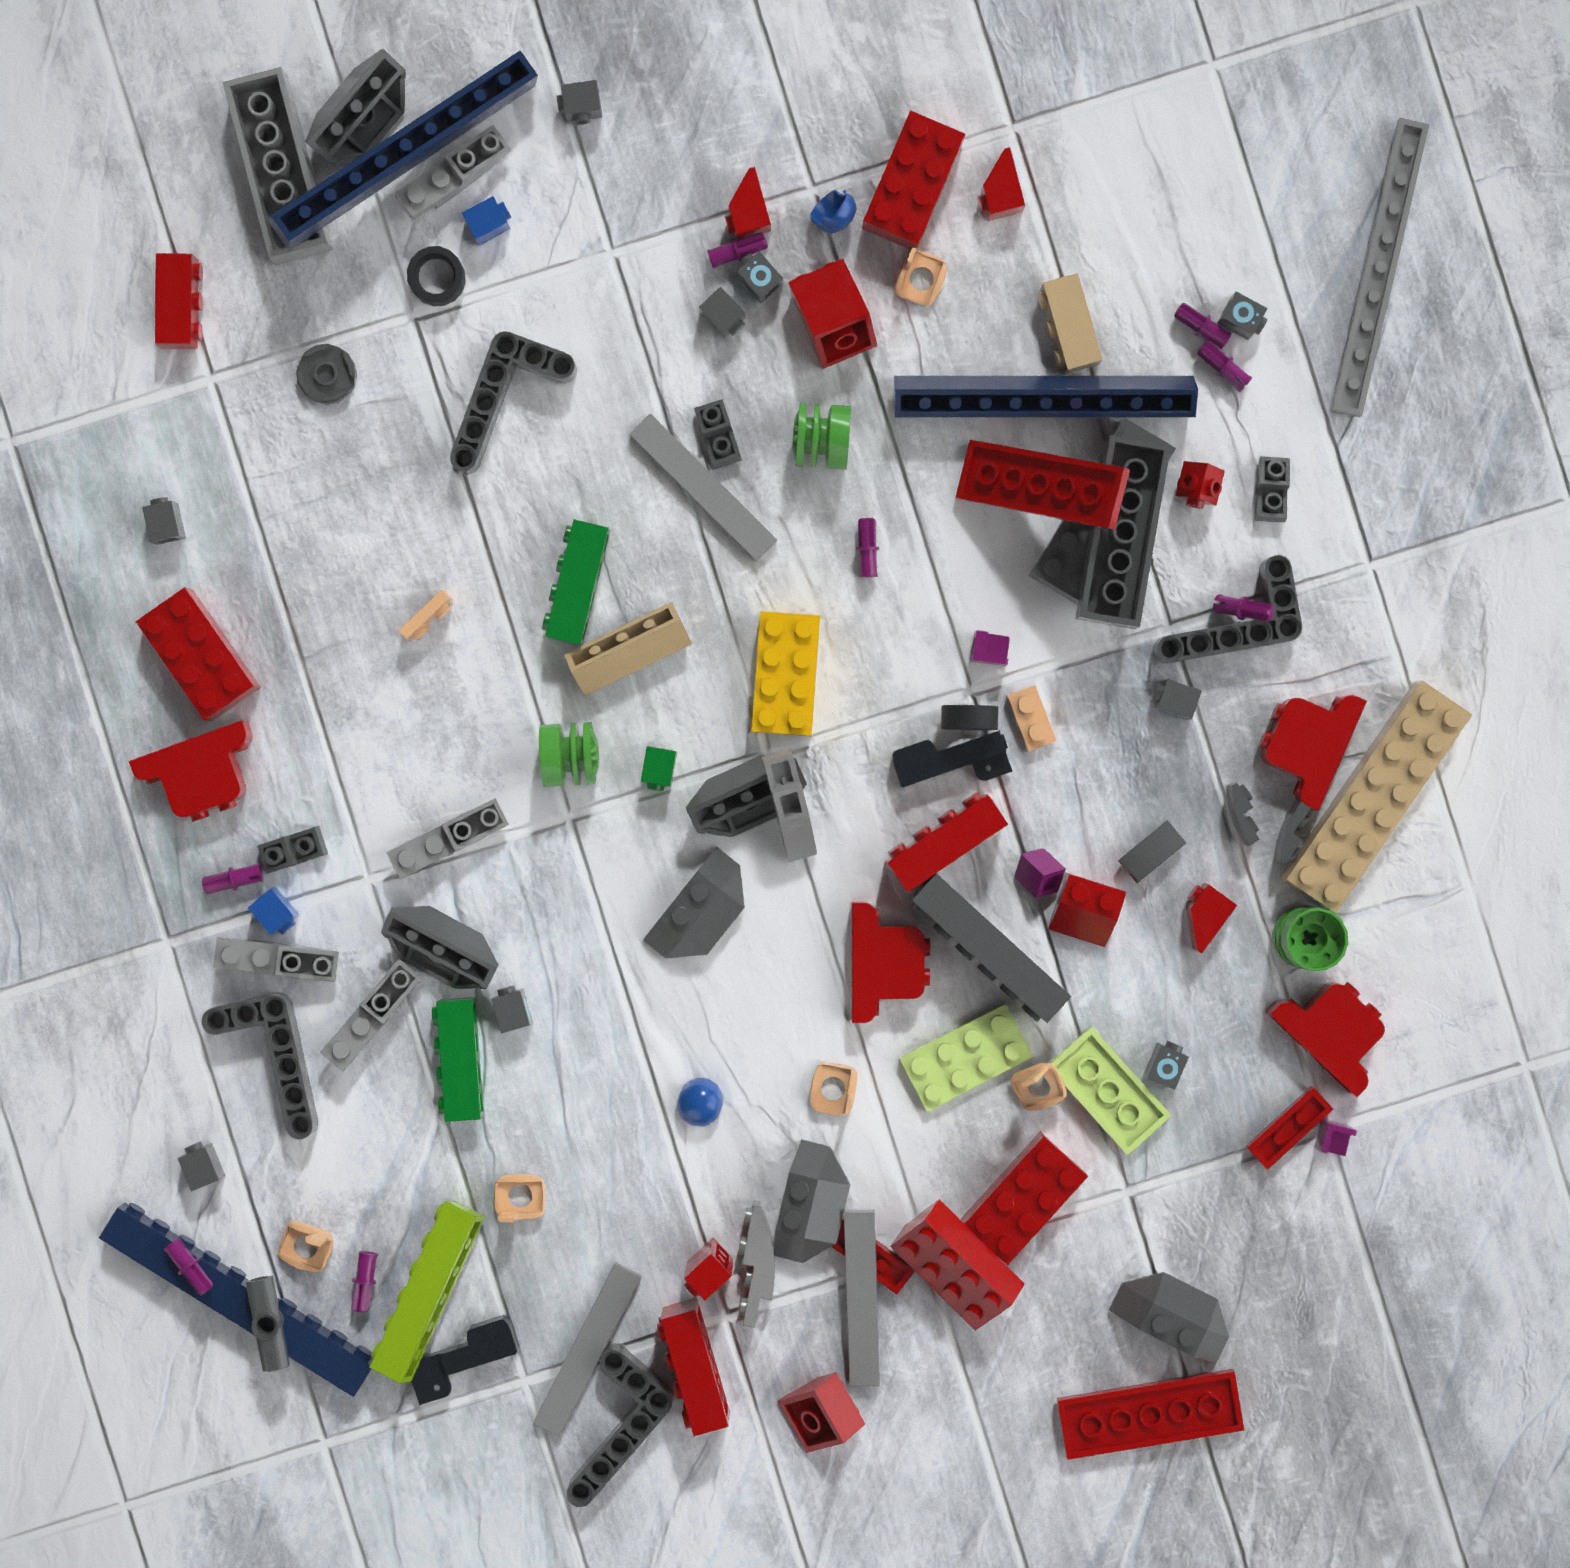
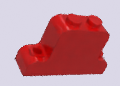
(1310, 743)
(199, 771)
(885, 962)
(1333, 1031)

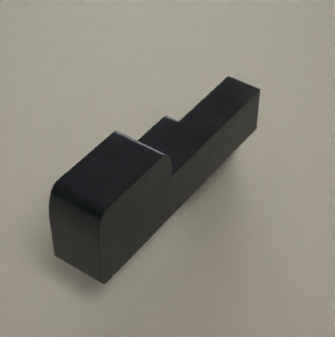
(923, 761)
(485, 1343)

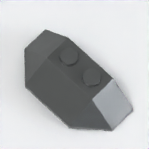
(360, 110)
(734, 800)
(700, 910)
(440, 946)
(811, 1204)
(1173, 1314)

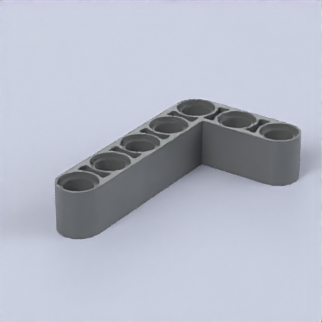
(498, 391)
(1241, 631)
(278, 1052)
(625, 1429)

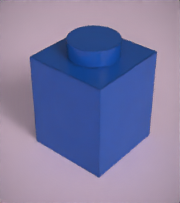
(487, 220)
(274, 912)

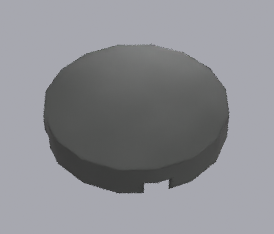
(326, 374)

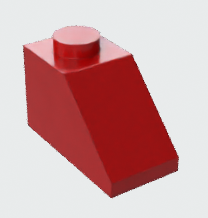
(1002, 191)
(748, 208)
(1206, 914)

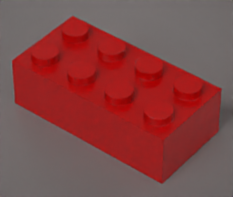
(913, 180)
(198, 654)
(946, 842)
(1024, 1198)
(957, 1265)
(695, 1367)

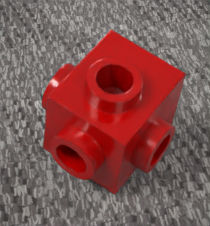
(1199, 484)

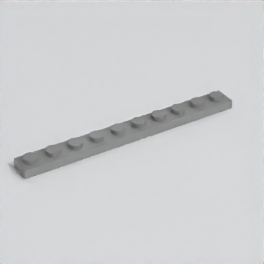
(1379, 267)

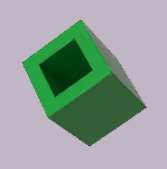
(658, 768)

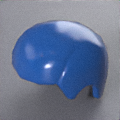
(834, 212)
(700, 1102)

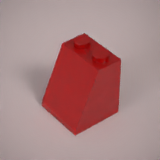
(833, 313)

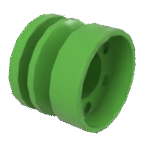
(822, 436)
(567, 754)
(1326, 939)

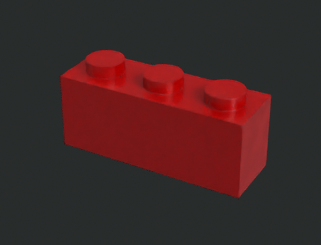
(177, 301)
(708, 1270)

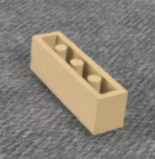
(627, 649)

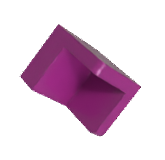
(990, 648)
(1039, 873)
(1333, 1137)

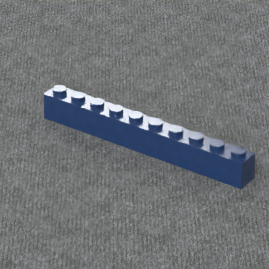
(404, 150)
(1045, 396)
(306, 1339)

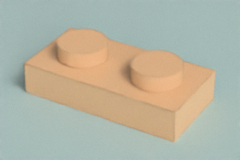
(418, 624)
(1031, 718)

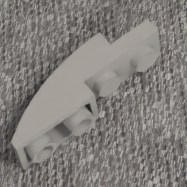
(454, 174)
(789, 805)
(447, 838)
(276, 959)
(371, 1015)
(759, 1253)

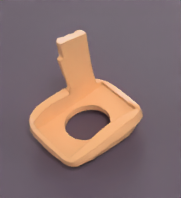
(918, 259)
(1029, 1076)
(844, 1104)
(509, 1212)
(315, 1236)

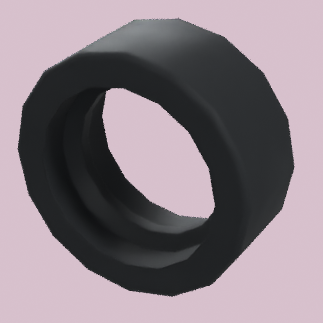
(420, 259)
(969, 717)

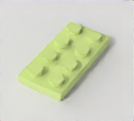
(966, 1057)
(1109, 1090)

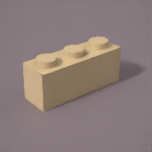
(1069, 324)

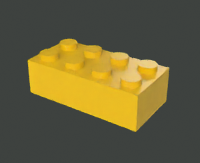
(785, 673)

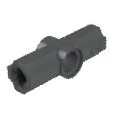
(270, 1342)

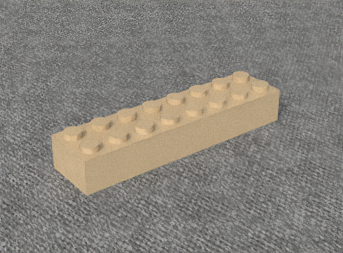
(1376, 796)

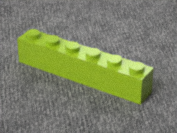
(426, 1291)

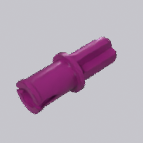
(737, 249)
(1202, 325)
(1224, 365)
(867, 547)
(1243, 608)
(232, 879)
(189, 1267)
(364, 1281)

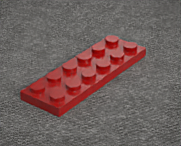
(1043, 484)
(1150, 1414)

